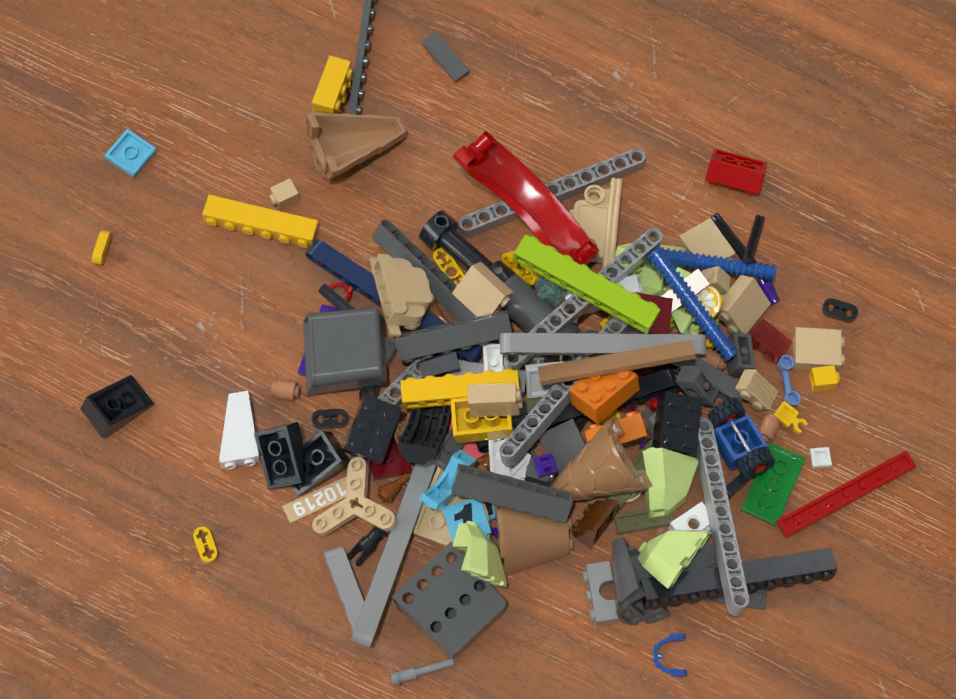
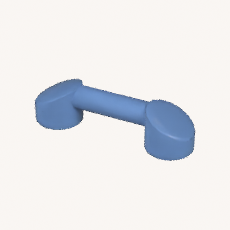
(784, 365)

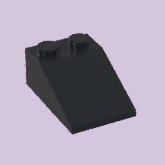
(116, 405)
(281, 455)
(321, 461)

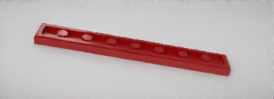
(845, 494)

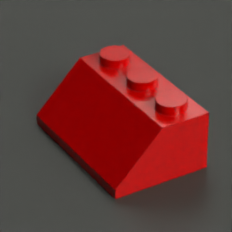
(736, 171)

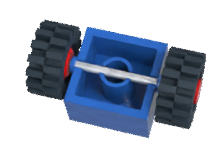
(740, 439)

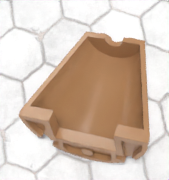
(529, 540)

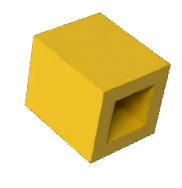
(824, 378)

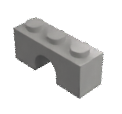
(597, 576)

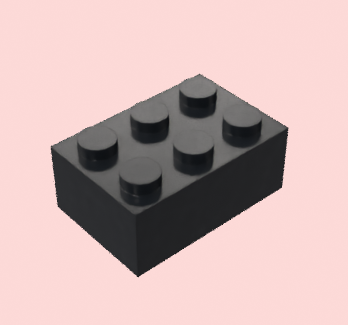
(677, 423)
(372, 429)

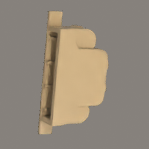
(599, 218)
(402, 292)

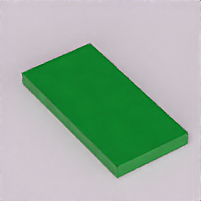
(772, 489)

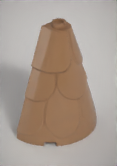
(349, 139)
(601, 467)

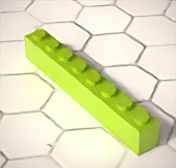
(586, 284)

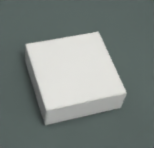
(820, 458)

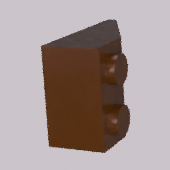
(595, 522)

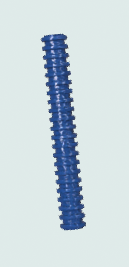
(729, 266)
(692, 303)

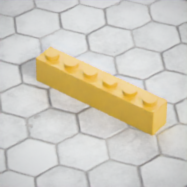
(260, 221)
(438, 391)

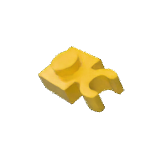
(787, 417)

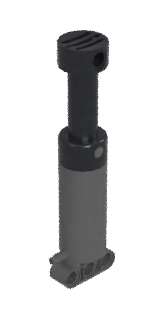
(525, 305)

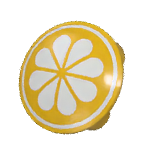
(711, 299)

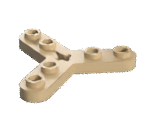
(355, 492)

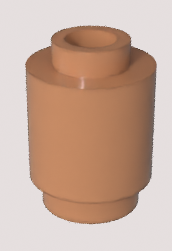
(714, 359)
(285, 389)
(769, 427)

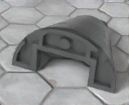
(628, 591)

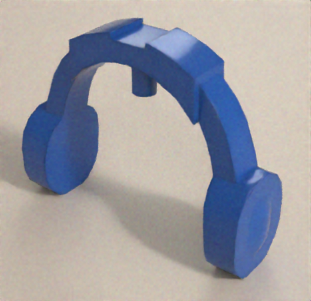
(676, 637)

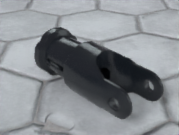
(367, 545)

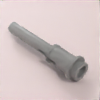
(411, 673)

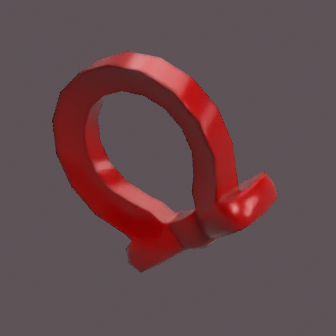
(349, 291)

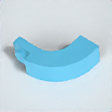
(440, 493)

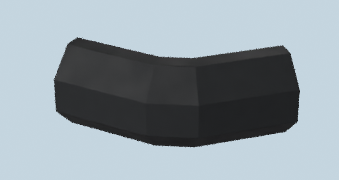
(424, 433)

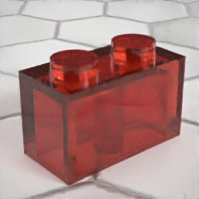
(769, 341)

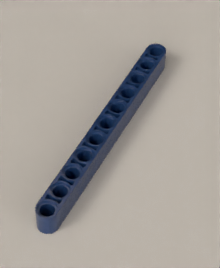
(364, 283)

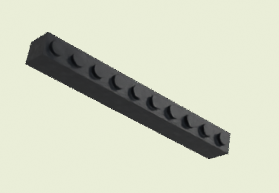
(758, 574)

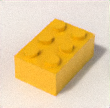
(333, 86)
(477, 428)

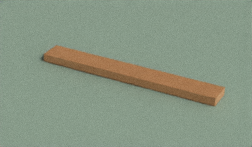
(616, 362)

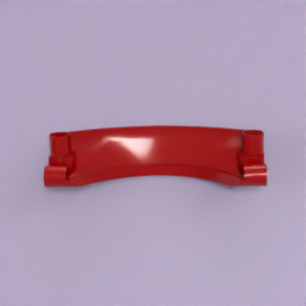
(527, 195)

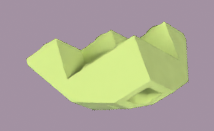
(671, 480)

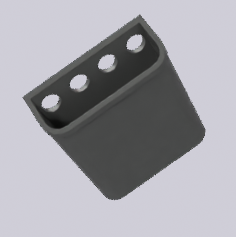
(344, 350)
(452, 606)

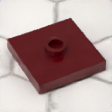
(662, 324)
(392, 465)

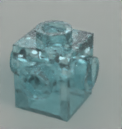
(549, 291)

